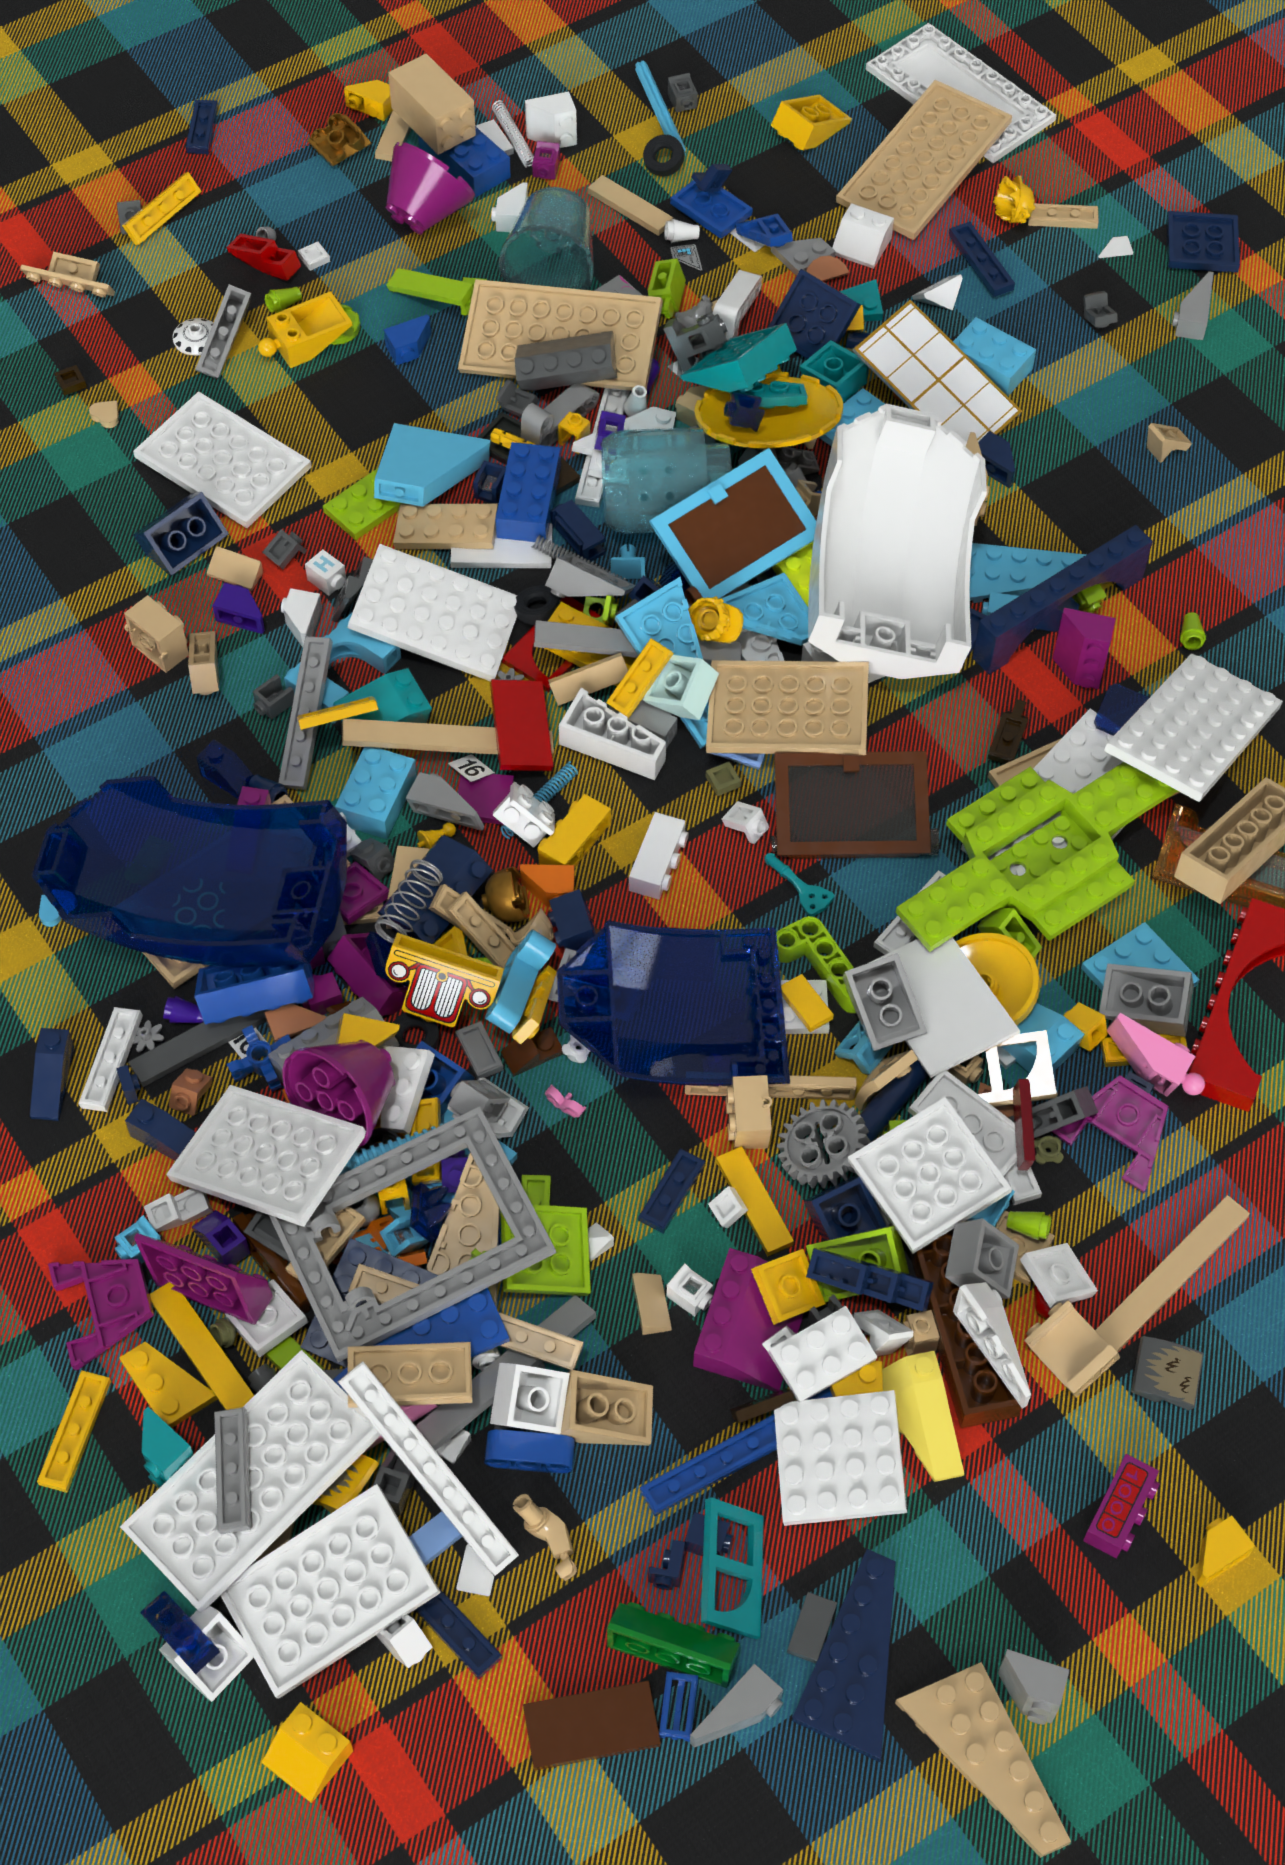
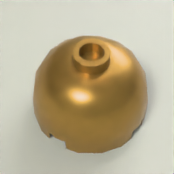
(506, 897)

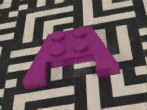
(1131, 1119)
(116, 1301)

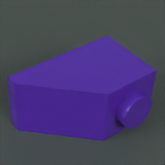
(237, 608)

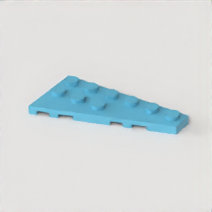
(1012, 569)
(666, 620)

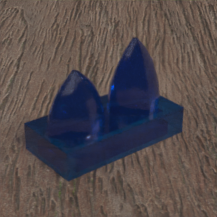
(428, 1210)

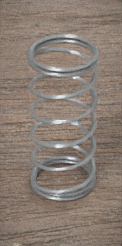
(379, 930)

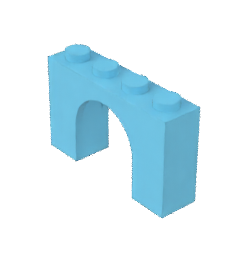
(350, 644)

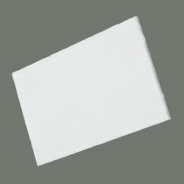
(954, 1005)

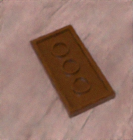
(591, 1725)

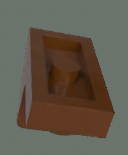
(532, 1051)

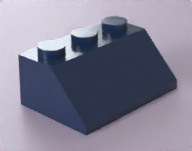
(181, 533)

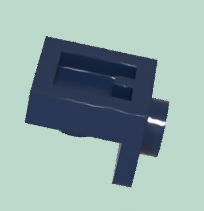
(713, 177)
(673, 1562)

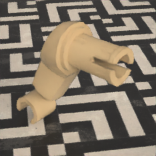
(550, 1528)

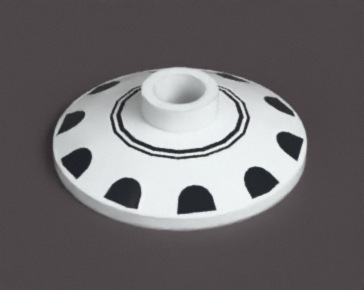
(192, 335)

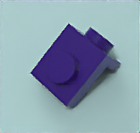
(452, 1170)

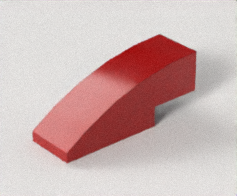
(265, 255)

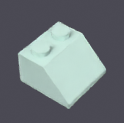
(683, 687)

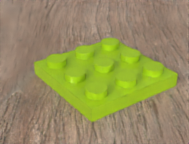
(566, 1270)

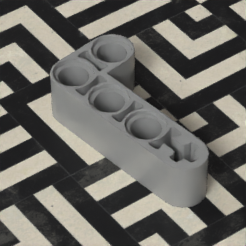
(541, 424)

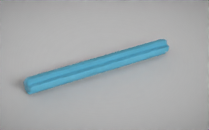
(657, 101)

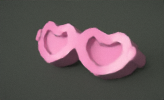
(564, 1103)

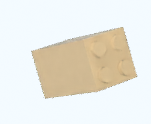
(432, 103)

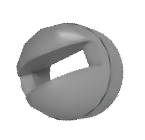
(266, 232)

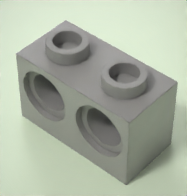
(478, 1093)

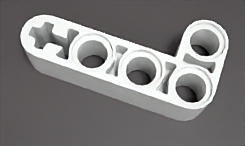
(737, 300)

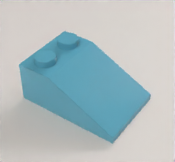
(1061, 1033)

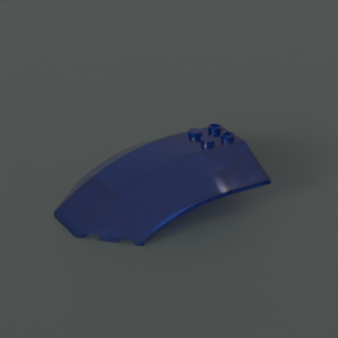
(678, 1003)

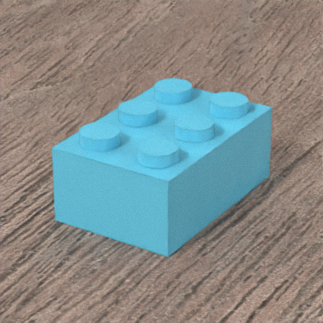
(997, 354)
(376, 791)

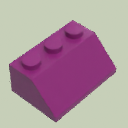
(1083, 646)
(354, 964)

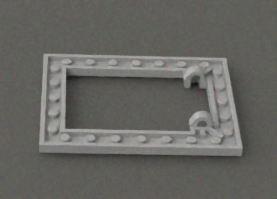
(370, 1322)

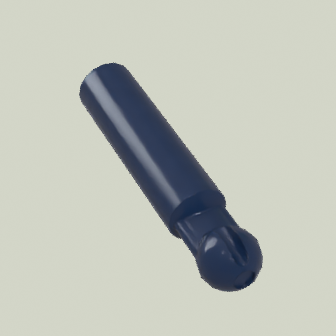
(891, 1099)

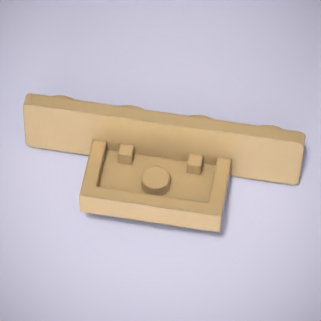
(70, 271)

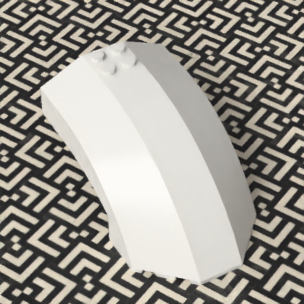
(896, 545)

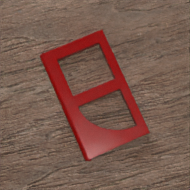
(521, 654)

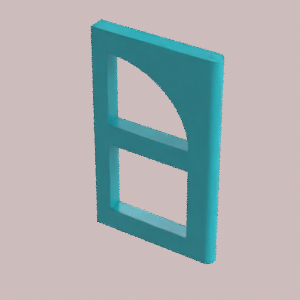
(746, 1616)

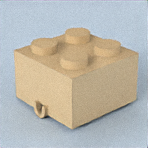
(156, 633)
(750, 1112)

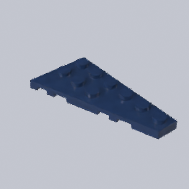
(850, 1676)

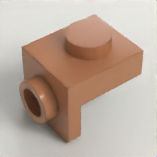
(188, 1090)

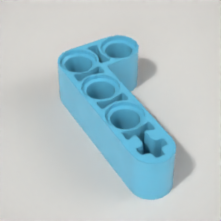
(518, 980)

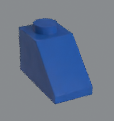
(407, 339)

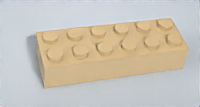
(1236, 843)

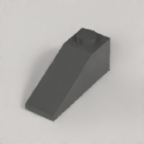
(1062, 1111)

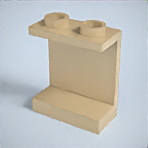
(1071, 1348)

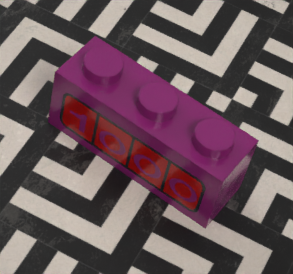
(1122, 1506)

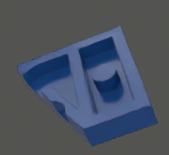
(766, 230)

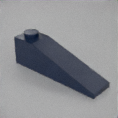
(158, 1129)

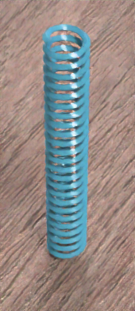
(540, 793)

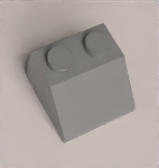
(982, 1255)
(1033, 1685)

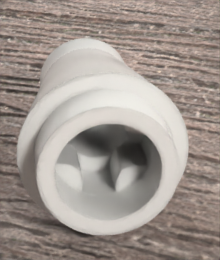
(680, 231)
(636, 401)

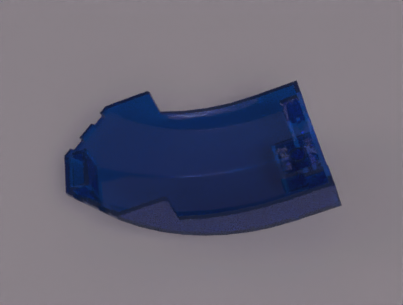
(197, 875)

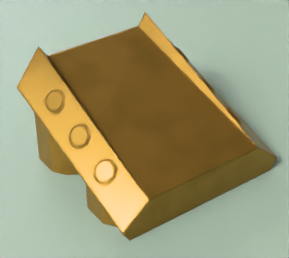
(338, 139)

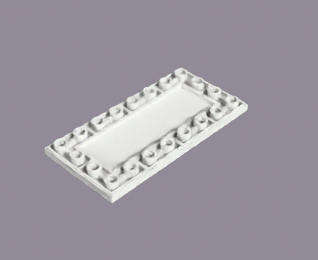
(932, 56)

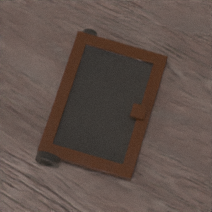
(852, 805)

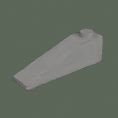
(223, 331)

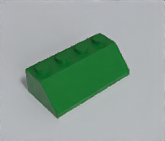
(672, 1643)

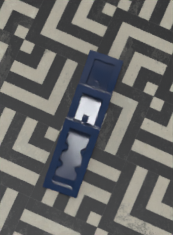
(869, 1279)

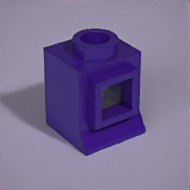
(607, 424)

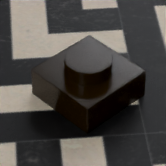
(70, 380)

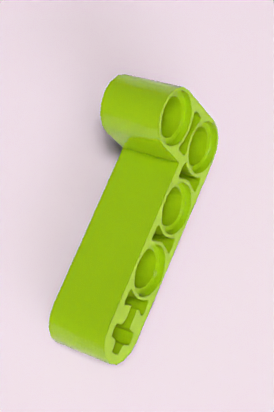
(811, 947)

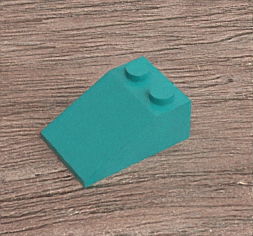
(396, 697)

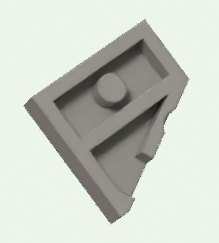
(801, 253)

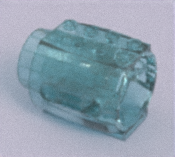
(654, 471)

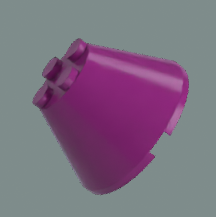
(422, 189)
(341, 1081)

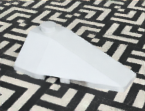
(986, 1322)

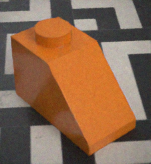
(548, 880)

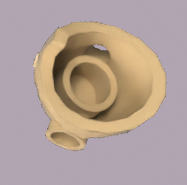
(538, 923)

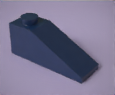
(51, 1073)

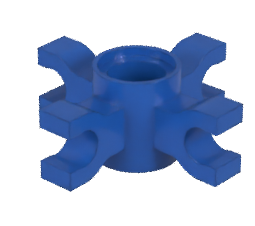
(249, 1064)

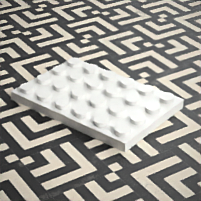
(223, 458)
(435, 613)
(267, 1155)
(328, 1591)

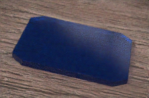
(1117, 708)

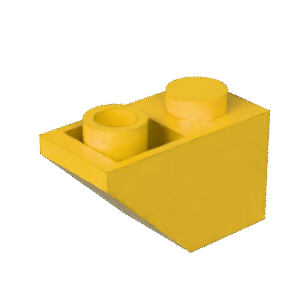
(369, 98)

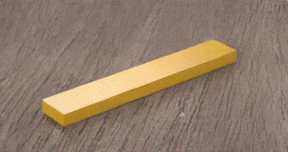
(201, 1347)

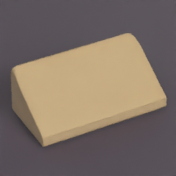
(235, 568)
(651, 1303)

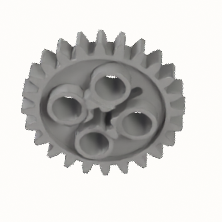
(798, 1152)

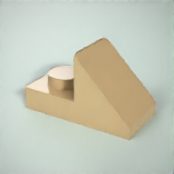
(1164, 439)

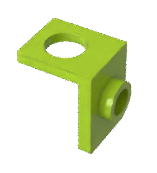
(609, 605)

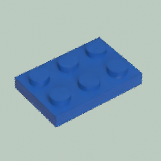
(712, 210)

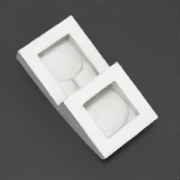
(178, 1210)

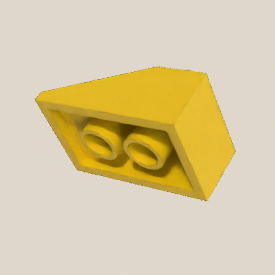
(808, 121)

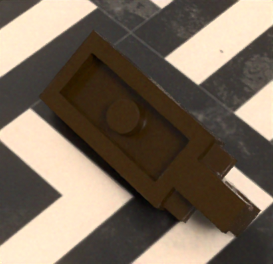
(1009, 734)

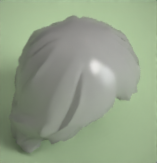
(688, 318)

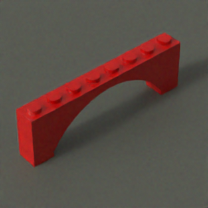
(1216, 1055)

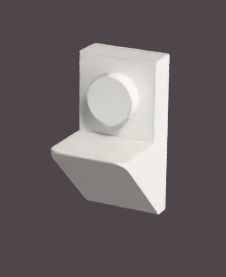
(884, 1331)

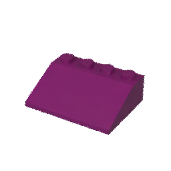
(206, 1279)
(739, 1326)

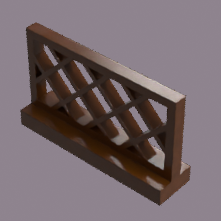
(275, 1266)

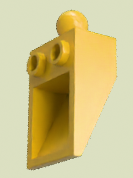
(305, 329)

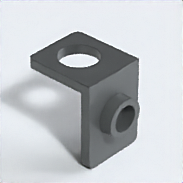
(126, 211)

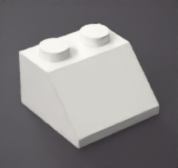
(552, 119)
(863, 235)
(529, 1398)
(224, 1666)

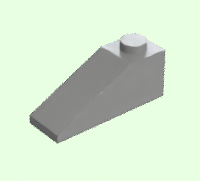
(1194, 311)
(436, 798)
(742, 1707)

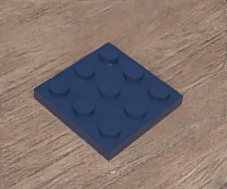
(1203, 241)
(814, 313)

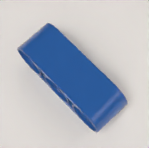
(529, 1451)

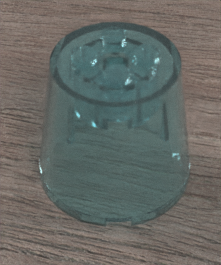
(550, 242)

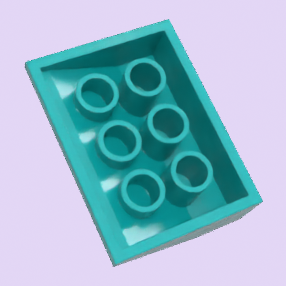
(743, 360)

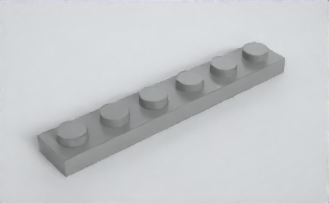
(307, 698)

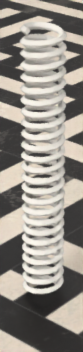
(504, 113)

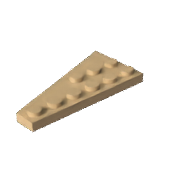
(469, 1224)
(979, 1739)

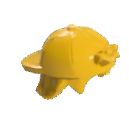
(1014, 200)
(716, 620)

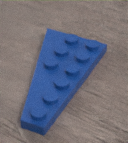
(467, 1321)

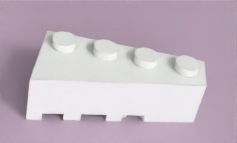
(611, 737)

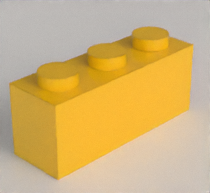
(575, 833)

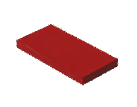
(521, 725)

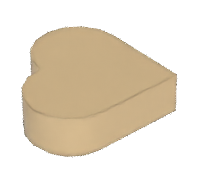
(105, 413)

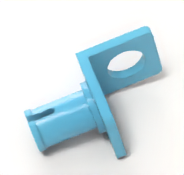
(628, 564)

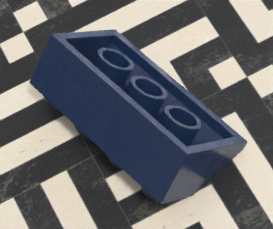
(461, 871)

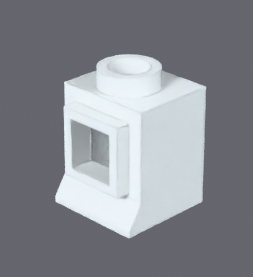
(690, 1291)

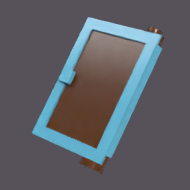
(735, 528)

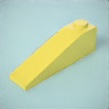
(925, 1413)

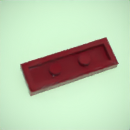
(1023, 1124)

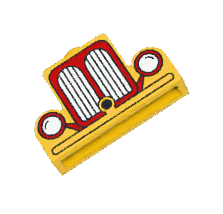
(440, 979)

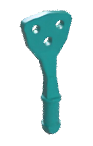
(803, 889)

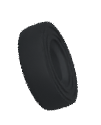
(658, 143)
(532, 595)
(409, 1021)

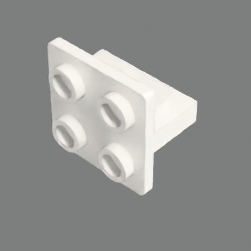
(526, 814)

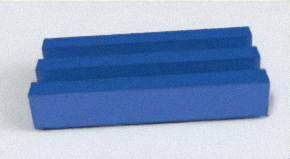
(675, 1734)

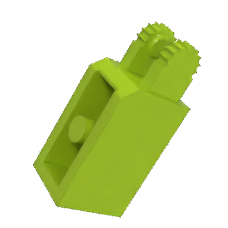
(668, 283)

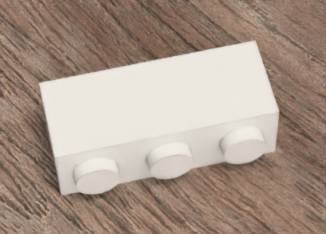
(658, 856)

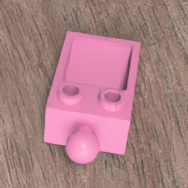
(1155, 1057)

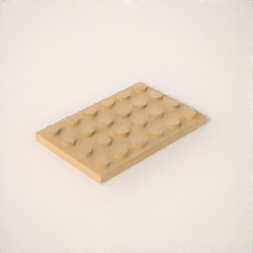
(788, 707)

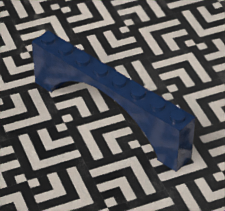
(1117, 561)

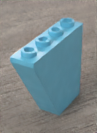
(426, 463)

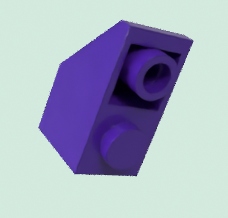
(222, 1238)

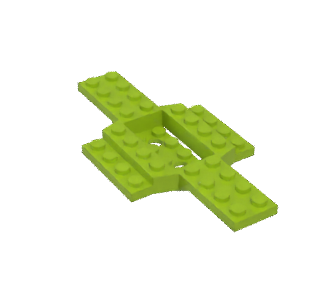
(1057, 883)

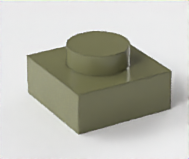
(723, 778)

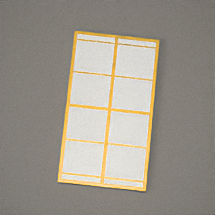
(935, 374)

